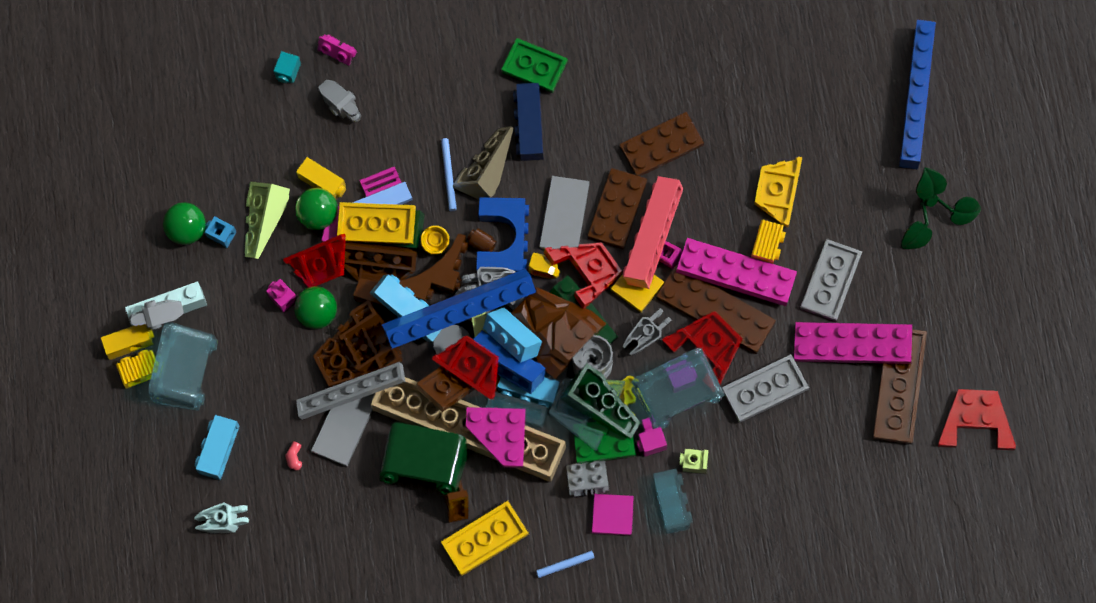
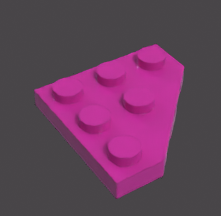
(499, 432)

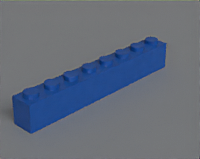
(917, 94)
(458, 308)

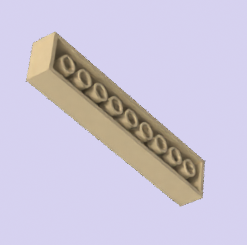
(411, 407)

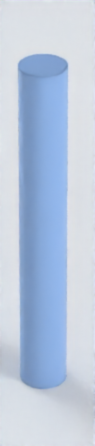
(565, 564)

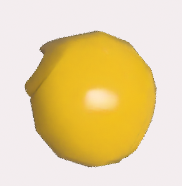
(435, 239)

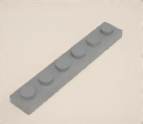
(350, 390)

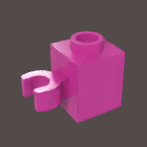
(281, 295)
(651, 440)

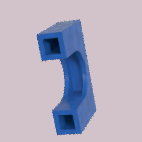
(512, 212)

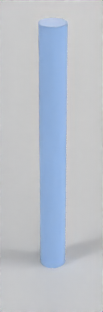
(448, 174)

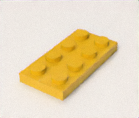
(377, 222)
(484, 538)

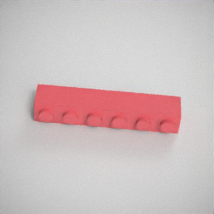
(653, 232)

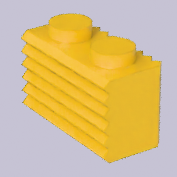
(767, 242)
(136, 369)

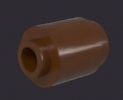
(481, 240)

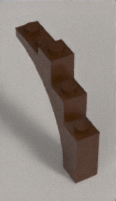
(439, 277)

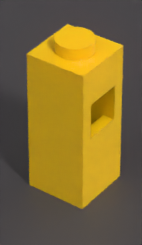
(320, 177)
(127, 341)

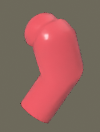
(291, 456)

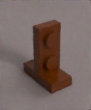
(457, 504)

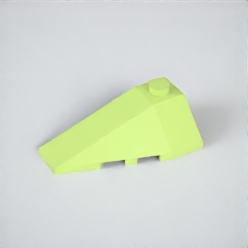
(266, 207)

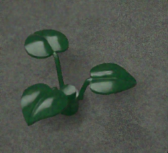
(927, 189)

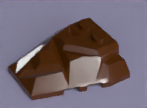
(560, 327)
(356, 347)

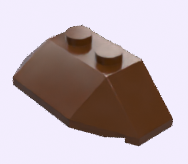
(374, 260)

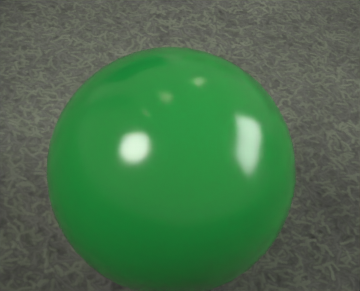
(316, 208)
(184, 223)
(315, 307)

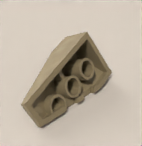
(486, 171)

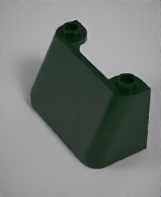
(424, 456)

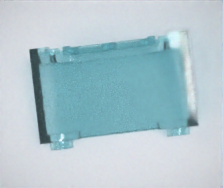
(181, 366)
(677, 387)

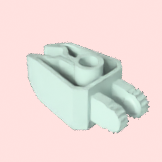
(221, 518)

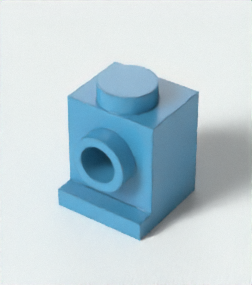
(217, 225)

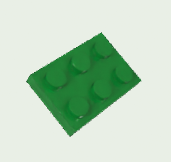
(534, 65)
(611, 446)

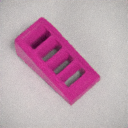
(672, 256)

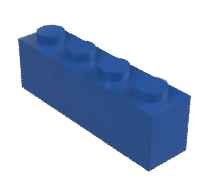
(525, 375)

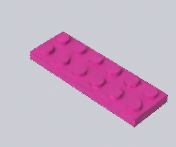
(736, 272)
(853, 343)

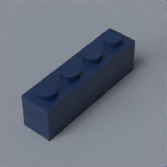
(529, 122)

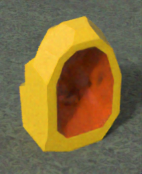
(542, 267)

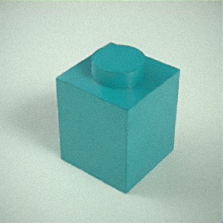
(287, 67)

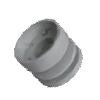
(599, 352)

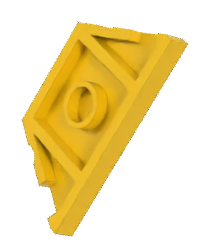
(778, 189)

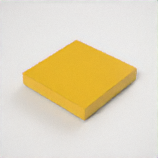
(637, 296)

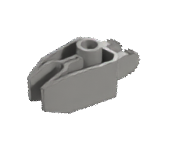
(339, 100)
(485, 275)
(157, 313)
(646, 332)

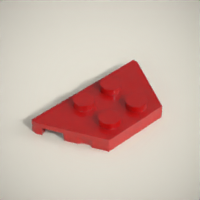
(320, 262)
(471, 364)

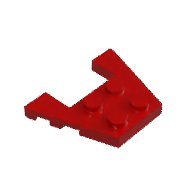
(592, 263)
(714, 337)
(977, 411)

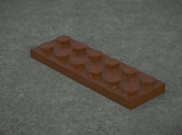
(701, 298)
(900, 395)

